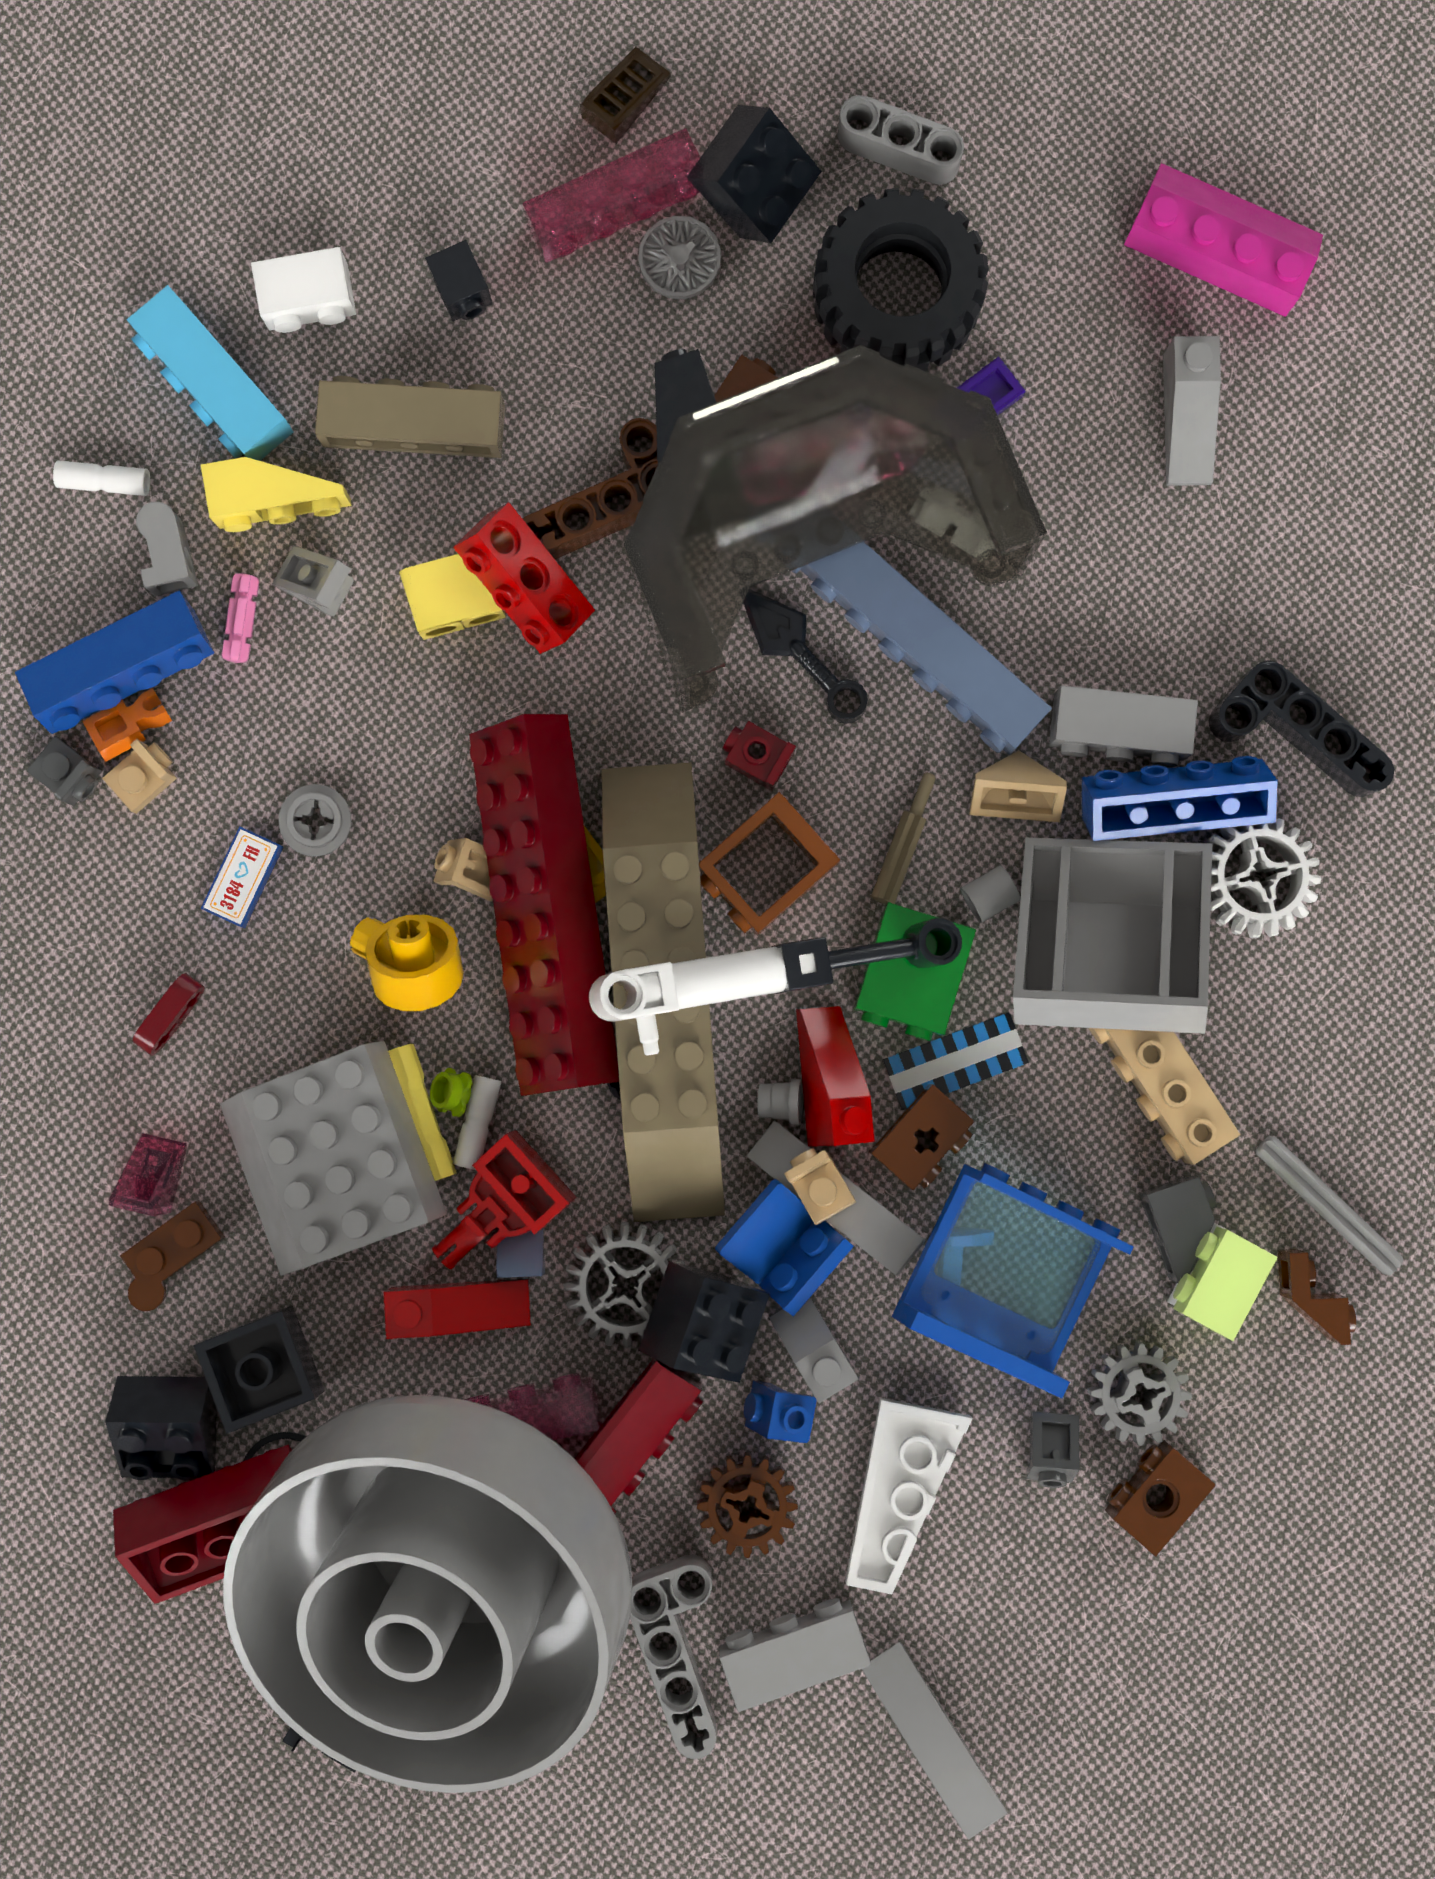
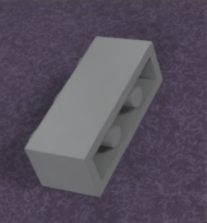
(1123, 725)
(793, 1654)

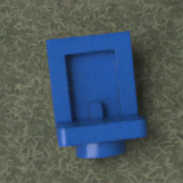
(779, 1413)

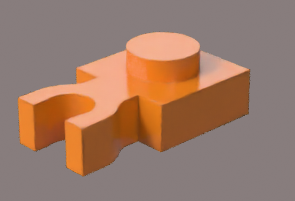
(120, 726)

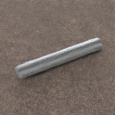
(1329, 1205)

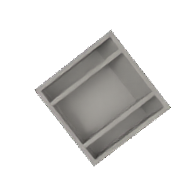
(1114, 935)
(332, 1157)

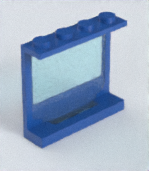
(1006, 1276)

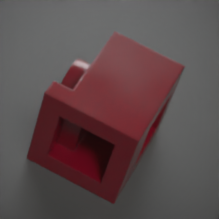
(765, 770)

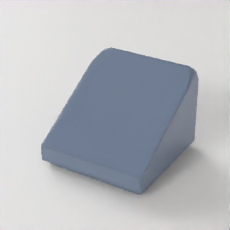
(521, 1256)

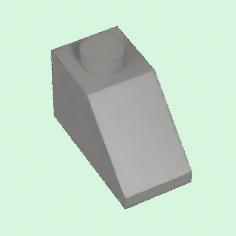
(814, 1350)

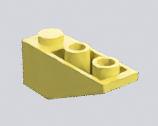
(255, 491)

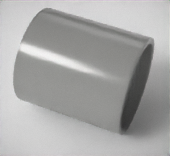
(990, 894)

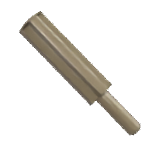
(903, 845)

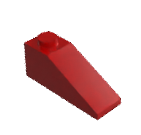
(832, 1080)
(456, 1308)

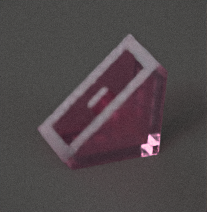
(150, 1176)

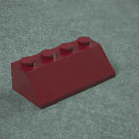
(639, 1428)
(186, 1532)

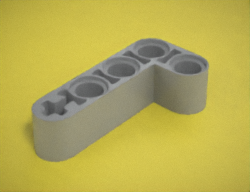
(679, 1659)

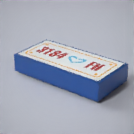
(242, 877)

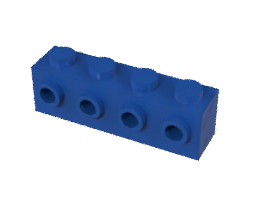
(114, 663)
(1179, 798)

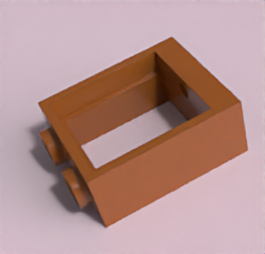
(802, 836)

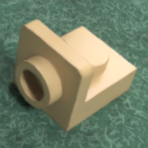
(140, 775)
(464, 866)
(819, 1185)

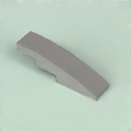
(864, 1222)
(934, 1741)

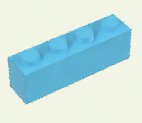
(210, 376)

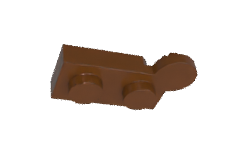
(167, 1252)

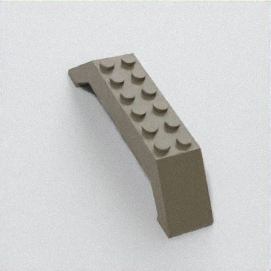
(653, 921)

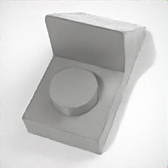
(314, 579)

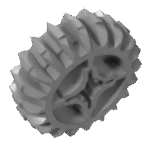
(594, 1309)

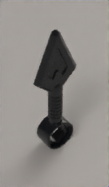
(783, 633)

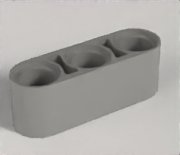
(888, 121)

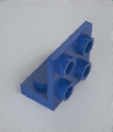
(783, 1247)

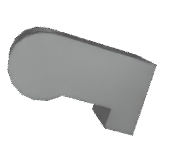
(168, 550)

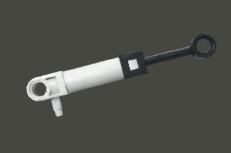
(756, 973)

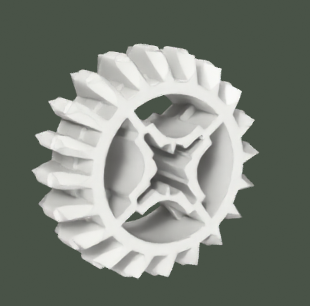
(1295, 866)

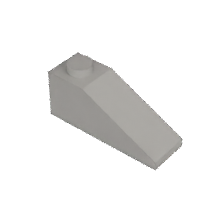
(1191, 408)

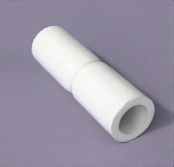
(107, 478)
(478, 1116)

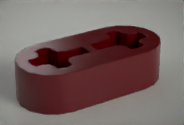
(168, 1014)

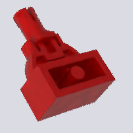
(511, 1192)

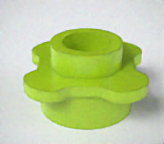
(451, 1091)

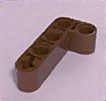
(594, 499)

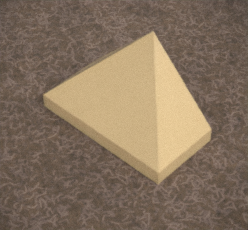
(1018, 790)

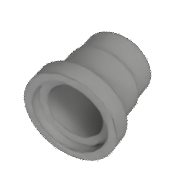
(781, 1101)

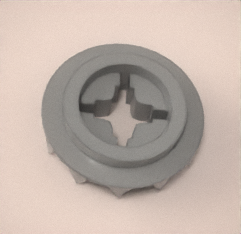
(301, 805)

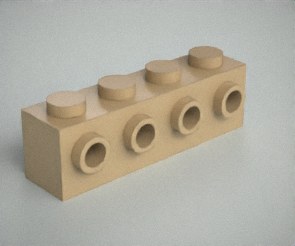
(1170, 1091)

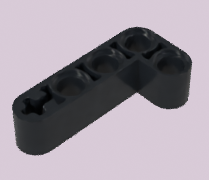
(1306, 738)

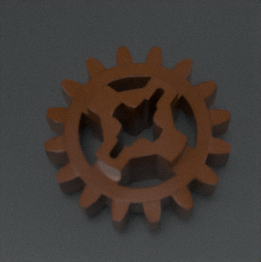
(767, 1513)

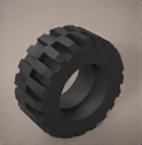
(910, 227)

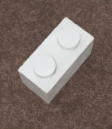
(303, 289)

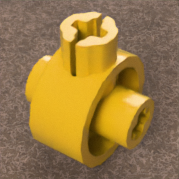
(410, 960)

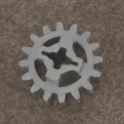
(1158, 1388)

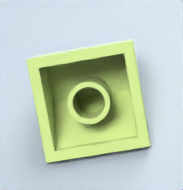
(1223, 1282)

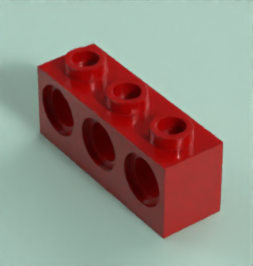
(523, 557)

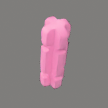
(240, 618)

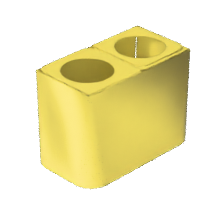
(447, 597)

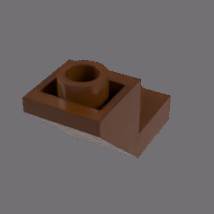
(1326, 1312)

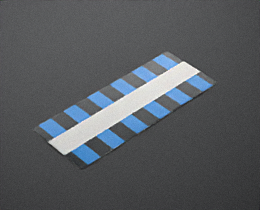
(957, 1059)

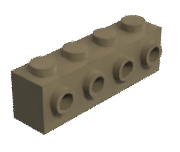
(410, 417)

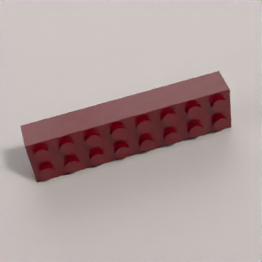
(543, 902)

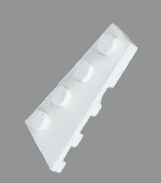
(903, 1473)

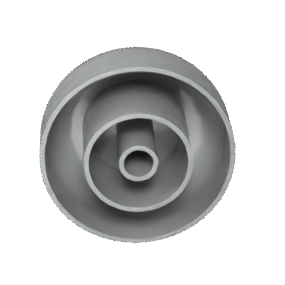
(431, 1594)

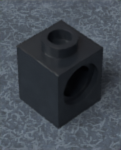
(459, 281)

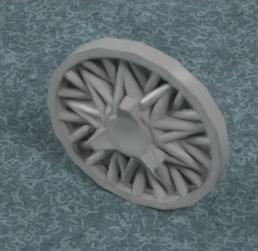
(679, 257)

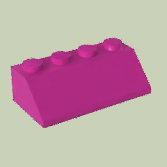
(1225, 240)

